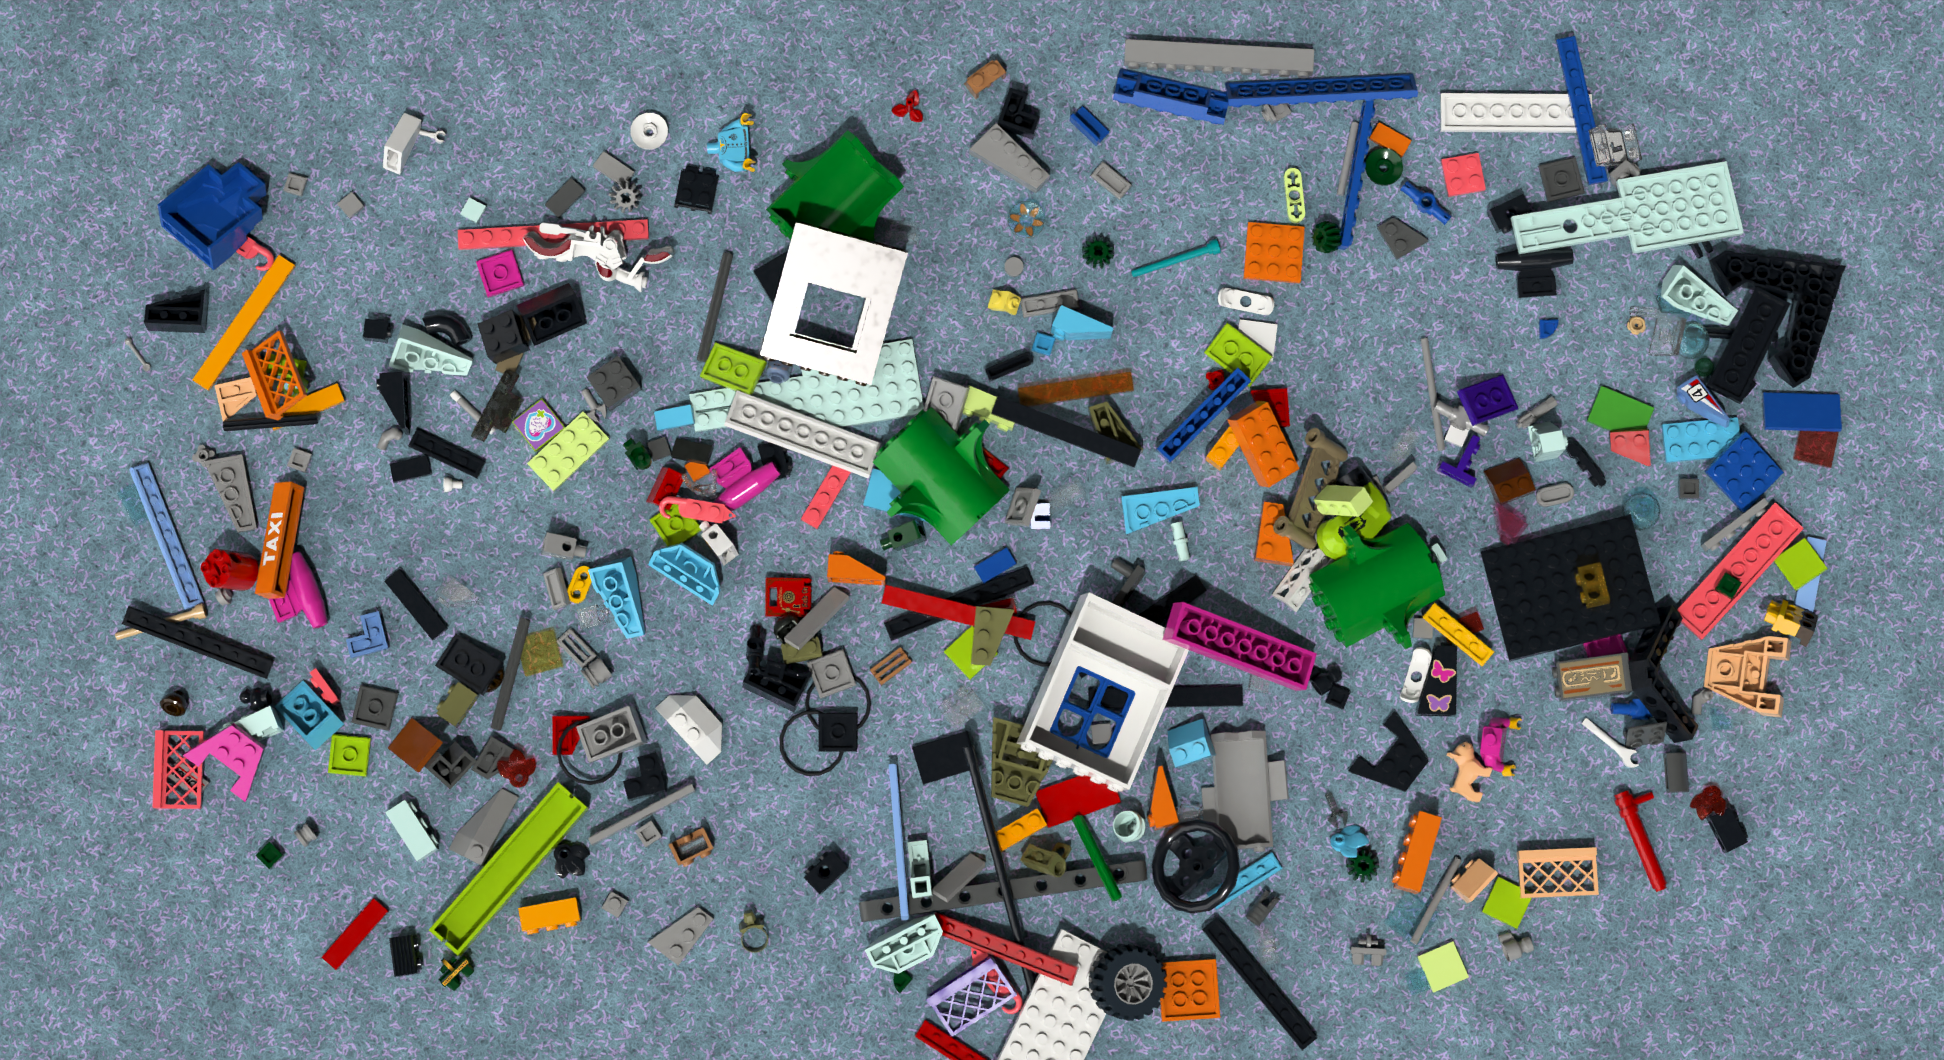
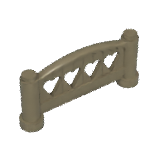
(1294, 526)

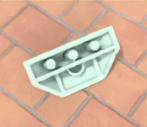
(905, 944)

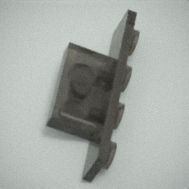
(500, 408)

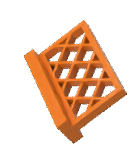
(264, 383)

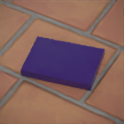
(1487, 400)

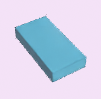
(674, 417)

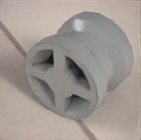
(305, 835)

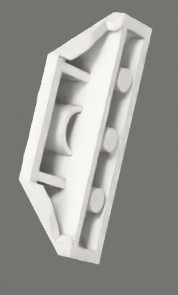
(694, 724)

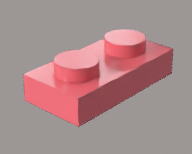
(319, 681)

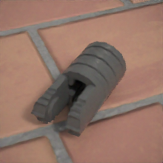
(1259, 911)

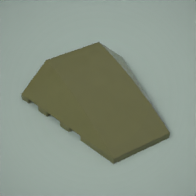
(1014, 771)

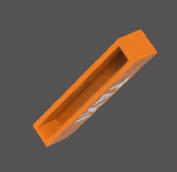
(279, 540)

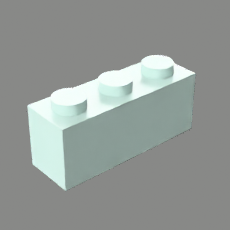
(412, 830)

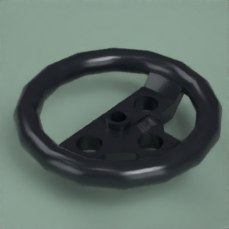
(1197, 867)

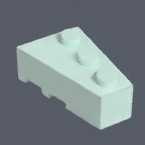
(1546, 441)

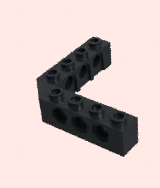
(1649, 685)

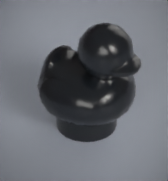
(258, 697)

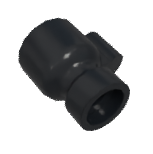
(1323, 682)

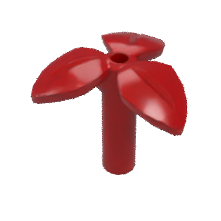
(911, 101)

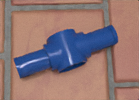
(1418, 196)
(1633, 709)

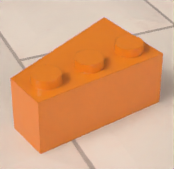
(1271, 546)

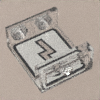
(1615, 145)

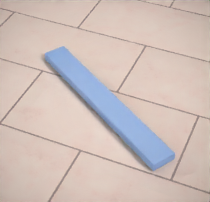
(166, 535)
(898, 842)

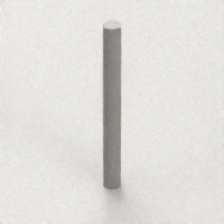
(1347, 158)

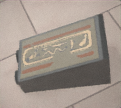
(1592, 677)

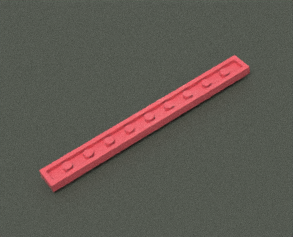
(513, 236)

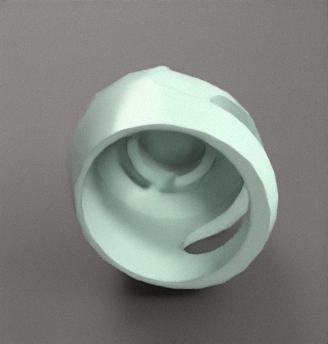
(1129, 826)

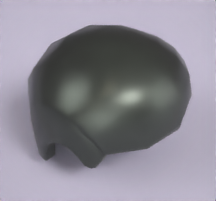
(784, 626)

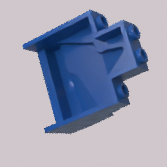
(214, 212)

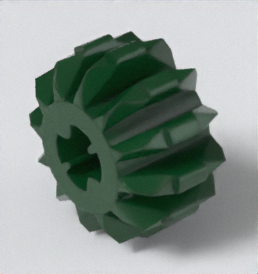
(1326, 237)
(1090, 251)
(1358, 871)

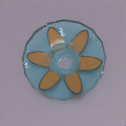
(1028, 210)

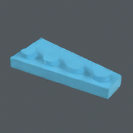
(1150, 508)

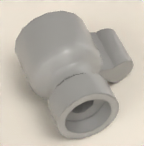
(1513, 949)

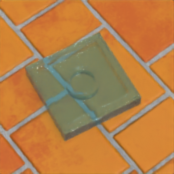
(1407, 918)

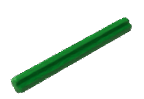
(1097, 858)

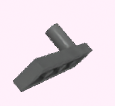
(1134, 577)

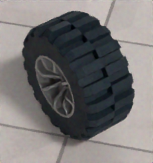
(1127, 982)

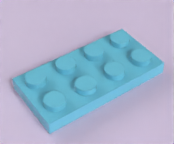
(1697, 439)

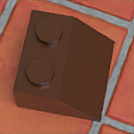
(1509, 481)

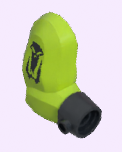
(1367, 525)

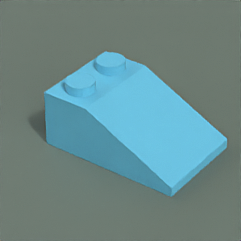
(1076, 326)
(309, 715)

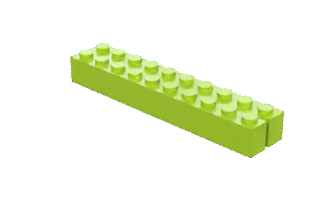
(508, 869)

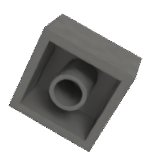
(613, 383)

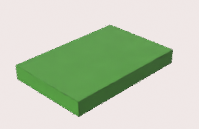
(1618, 411)

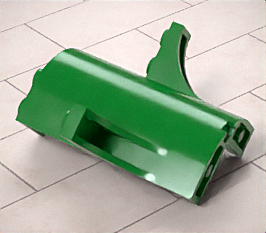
(836, 190)
(940, 474)
(1376, 585)

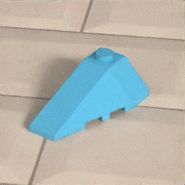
(619, 589)

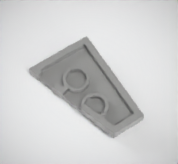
(682, 936)

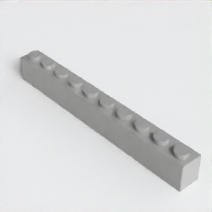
(1218, 58)

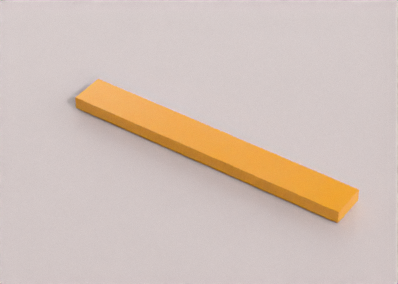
(243, 323)

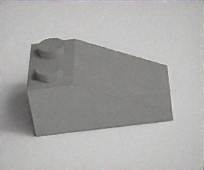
(612, 734)

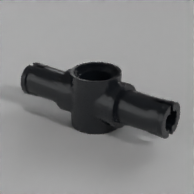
(755, 650)

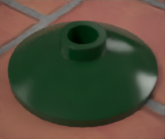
(1387, 158)

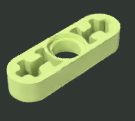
(1300, 208)

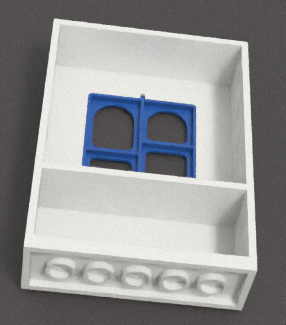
(1118, 652)

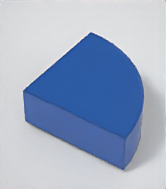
(1547, 327)

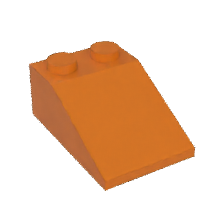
(848, 570)
(1162, 809)

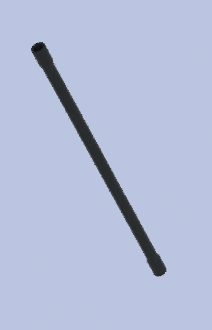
(972, 762)

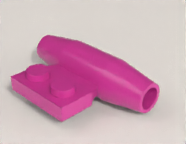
(740, 481)
(301, 594)

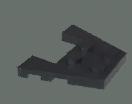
(1401, 762)

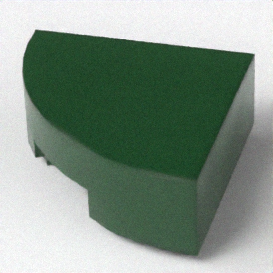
(901, 981)

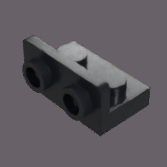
(774, 453)

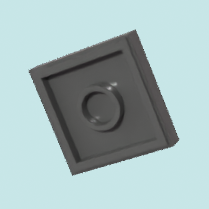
(1561, 179)
(374, 708)

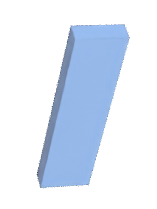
(1806, 595)

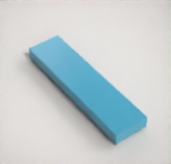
(1250, 877)

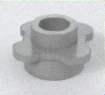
(209, 454)

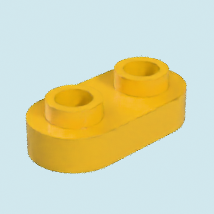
(579, 584)

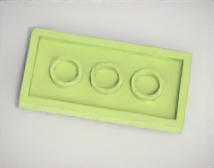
(568, 451)

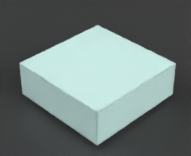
(473, 210)
(1438, 554)

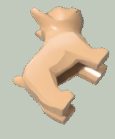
(1468, 770)

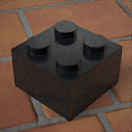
(503, 336)

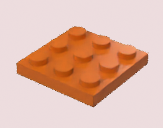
(1274, 252)
(1190, 991)

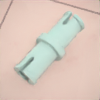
(1180, 541)

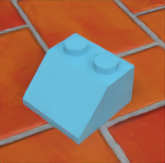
(1190, 743)

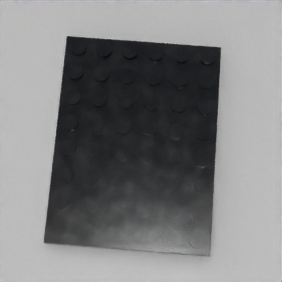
(1539, 594)

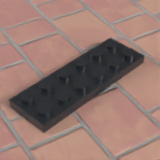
(1748, 345)

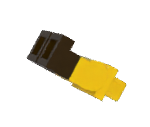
(1791, 620)

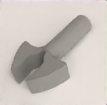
(593, 406)

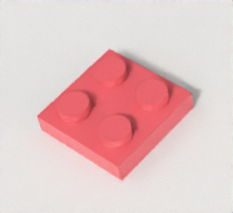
(1463, 175)

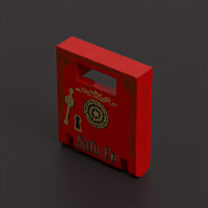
(791, 597)

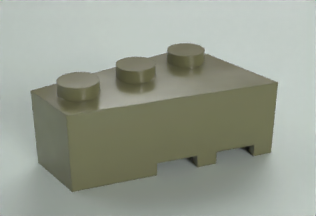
(1108, 423)
(988, 632)

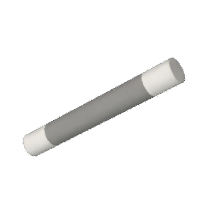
(468, 408)

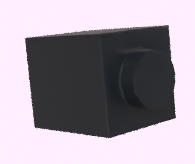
(377, 331)

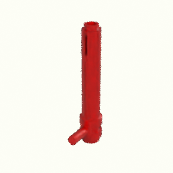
(1629, 811)

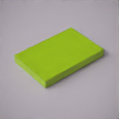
(1236, 351)
(733, 369)

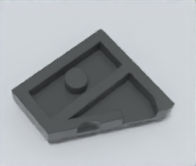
(1400, 238)
(487, 761)

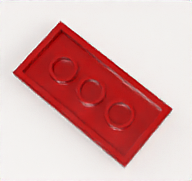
(1073, 798)

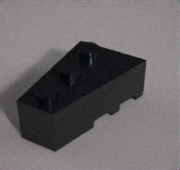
(178, 314)
(785, 694)

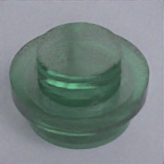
(1704, 367)

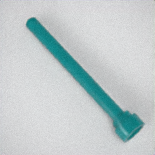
(1211, 248)

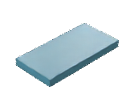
(881, 493)

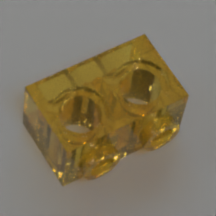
(1597, 584)

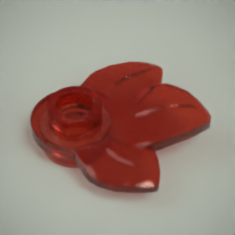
(517, 765)
(1706, 804)

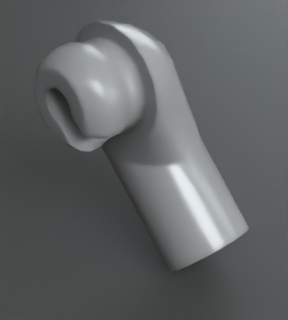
(1699, 699)

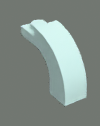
(920, 869)

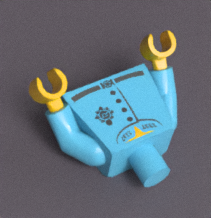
(734, 145)

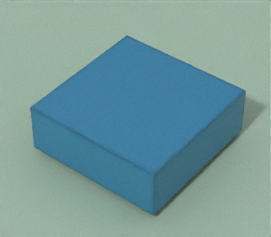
(1043, 344)

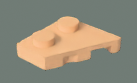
(234, 396)

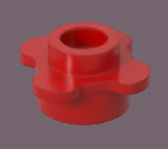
(1211, 376)

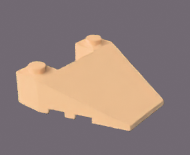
(1742, 673)

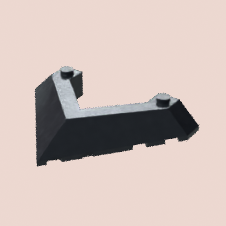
(1810, 287)

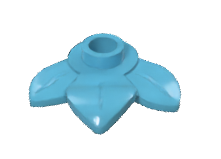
(1349, 841)

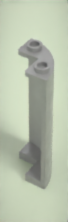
(1243, 788)

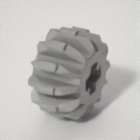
(618, 198)

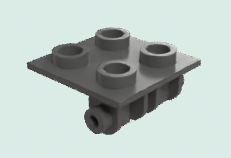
(1645, 734)

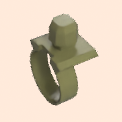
(751, 921)

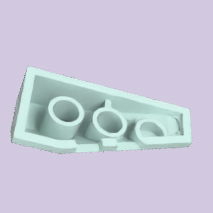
(1692, 295)
(423, 352)

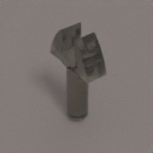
(1335, 811)

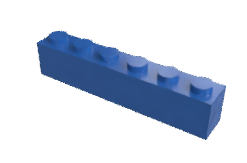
(1203, 415)

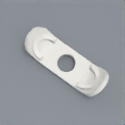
(1259, 303)
(1421, 663)

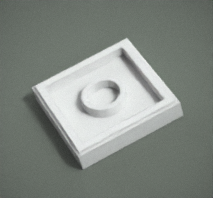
(1260, 333)

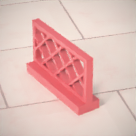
(161, 772)

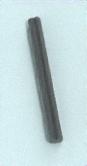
(714, 307)
(510, 674)

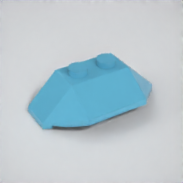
(688, 570)

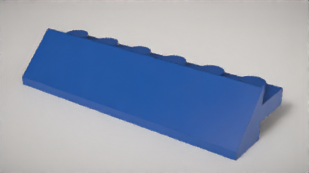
(1171, 96)

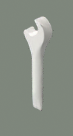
(1623, 752)

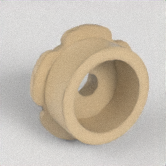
(1636, 320)

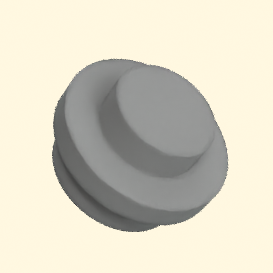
(223, 596)

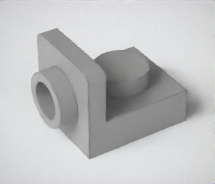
(1275, 113)
(1623, 171)

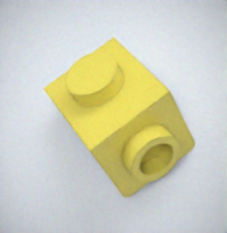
(1004, 301)

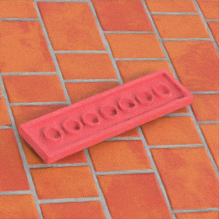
(1745, 563)

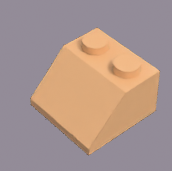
(1473, 879)

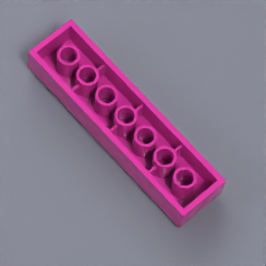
(1239, 646)

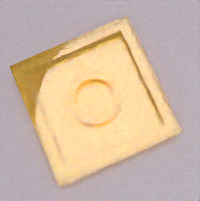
(540, 653)

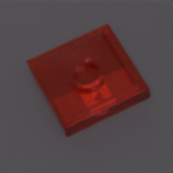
(1816, 447)

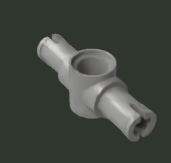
(1459, 418)

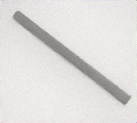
(1432, 393)

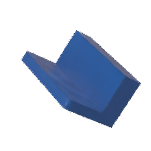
(1089, 126)

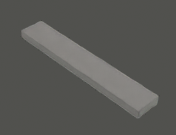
(642, 814)

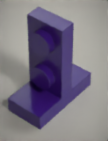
(1463, 464)

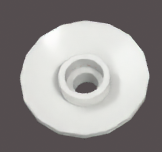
(647, 122)

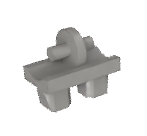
(1376, 954)

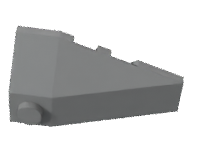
(481, 832)

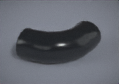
(449, 326)

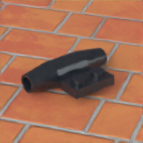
(1535, 269)

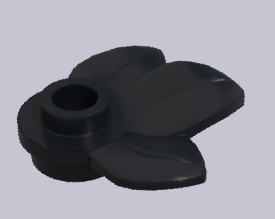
(572, 862)

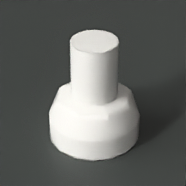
(448, 484)

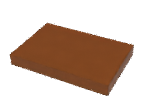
(415, 745)

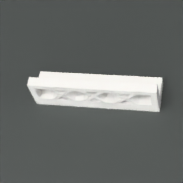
(1299, 588)

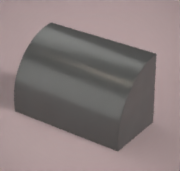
(1676, 772)

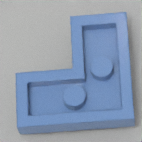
(373, 638)

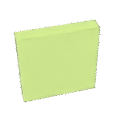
(1443, 967)

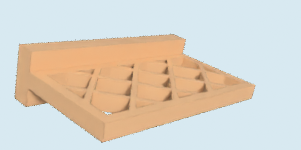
(1557, 855)

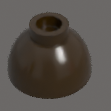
(174, 703)

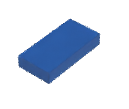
(995, 565)

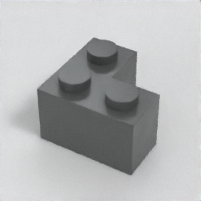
(451, 765)

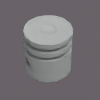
(596, 673)

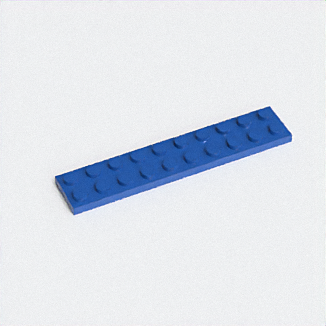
(1321, 89)

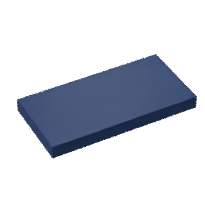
(1802, 412)

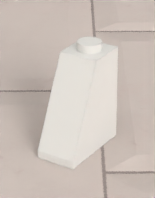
(401, 143)

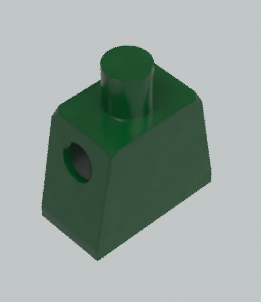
(911, 533)

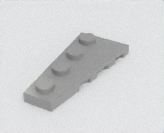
(232, 485)

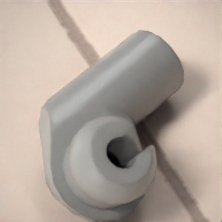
(388, 435)

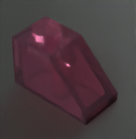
(1508, 525)

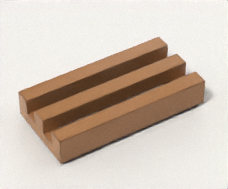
(895, 672)

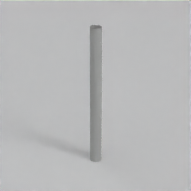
(1435, 901)

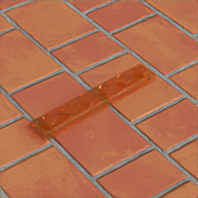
(1076, 389)

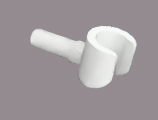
(433, 135)

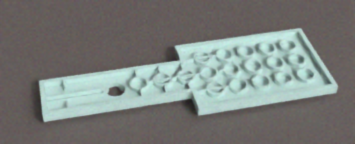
(1651, 210)
(840, 403)

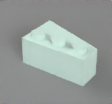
(260, 724)

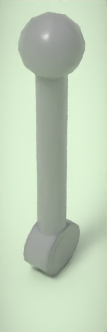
(128, 341)

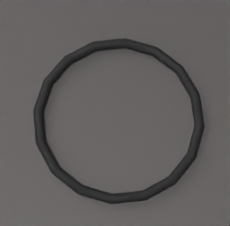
(1022, 614)
(867, 697)
(785, 757)
(565, 769)

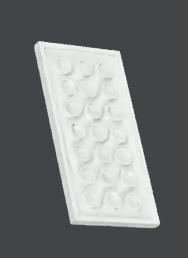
(1057, 1017)

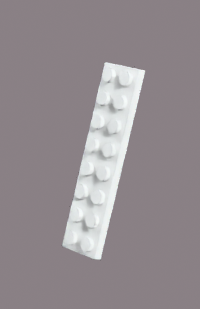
(1506, 113)
(802, 434)

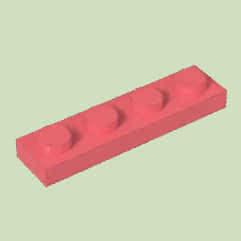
(825, 496)

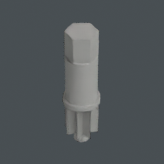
(1537, 412)

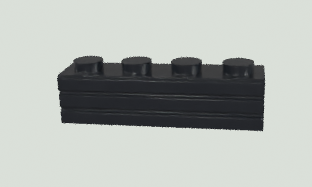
(1009, 366)

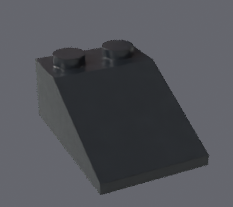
(395, 392)

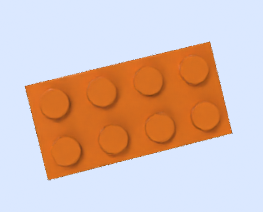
(1263, 444)
(1417, 852)

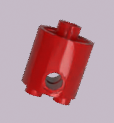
(230, 570)

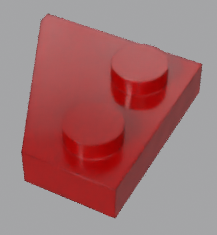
(569, 743)

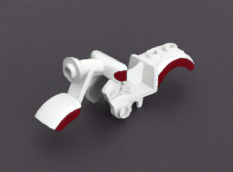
(604, 249)

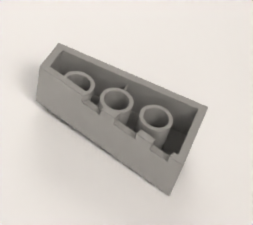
(1005, 155)

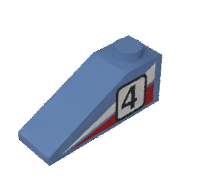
(1699, 400)

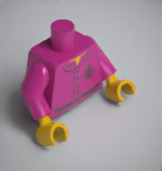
(1494, 743)

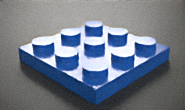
(1743, 471)

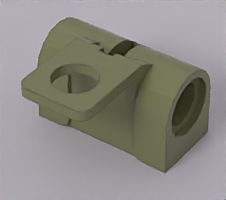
(1046, 861)

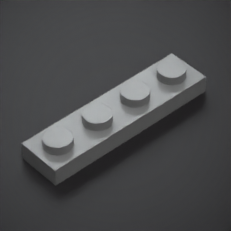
(1741, 521)

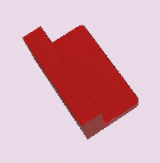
(666, 485)

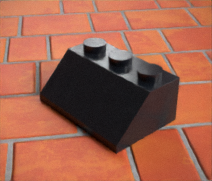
(554, 313)

